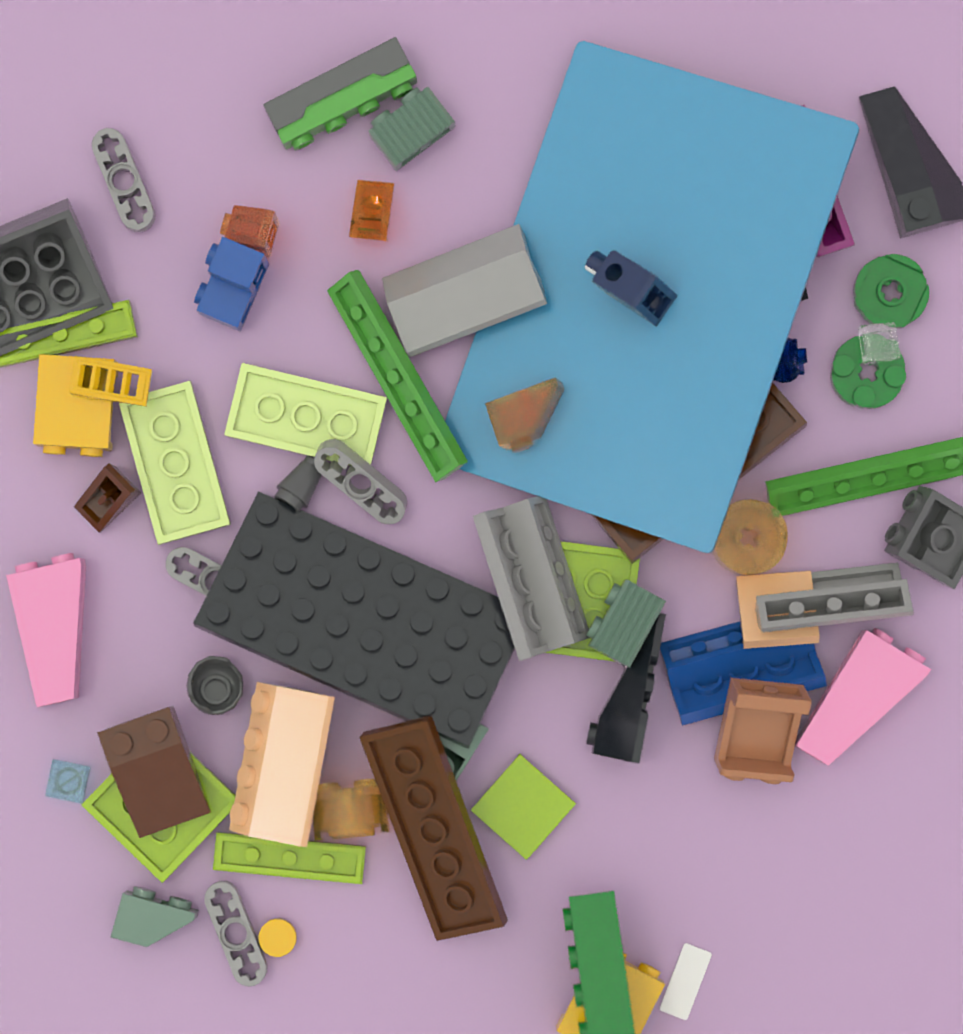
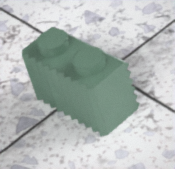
(411, 127)
(625, 622)

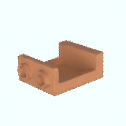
(760, 730)

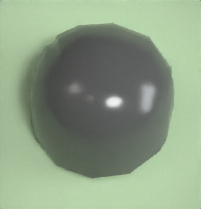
(214, 685)

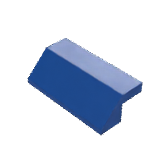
(705, 662)

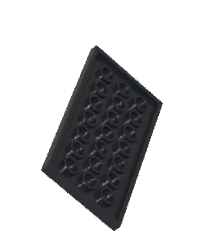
(359, 619)

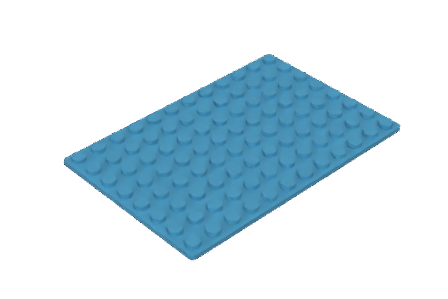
(728, 211)

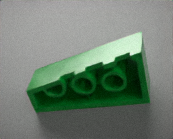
(600, 964)

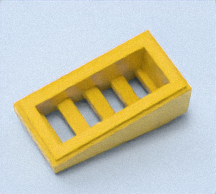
(77, 378)

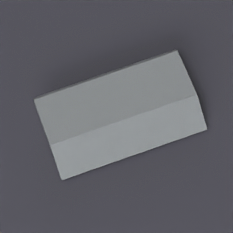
(463, 291)
(531, 577)
(838, 598)

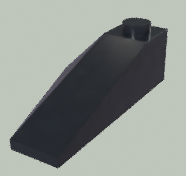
(915, 173)
(624, 716)

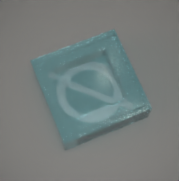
(67, 781)

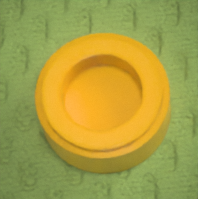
(277, 937)

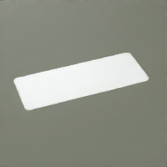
(685, 981)

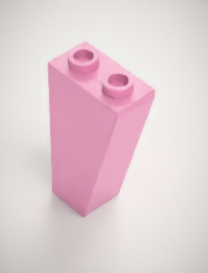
(50, 624)
(859, 694)

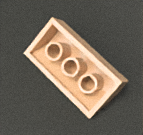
(281, 764)

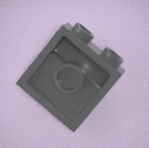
(929, 536)

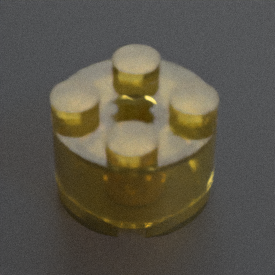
(769, 541)
(349, 810)

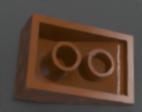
(154, 771)

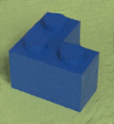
(233, 283)

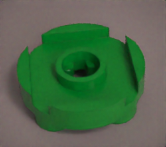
(882, 271)
(864, 393)

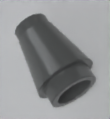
(299, 485)

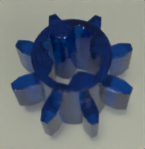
(791, 362)

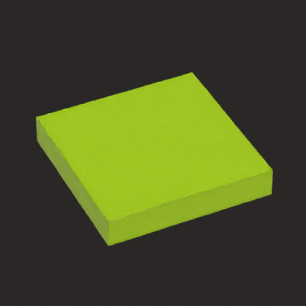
(523, 806)

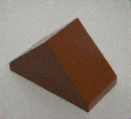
(106, 497)

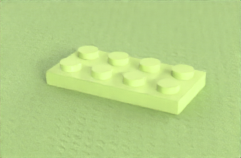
(302, 413)
(175, 464)

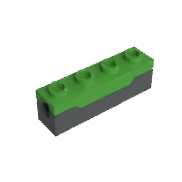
(340, 94)

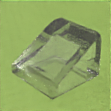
(879, 342)

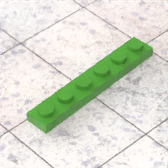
(397, 375)
(866, 477)

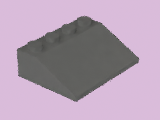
(46, 274)

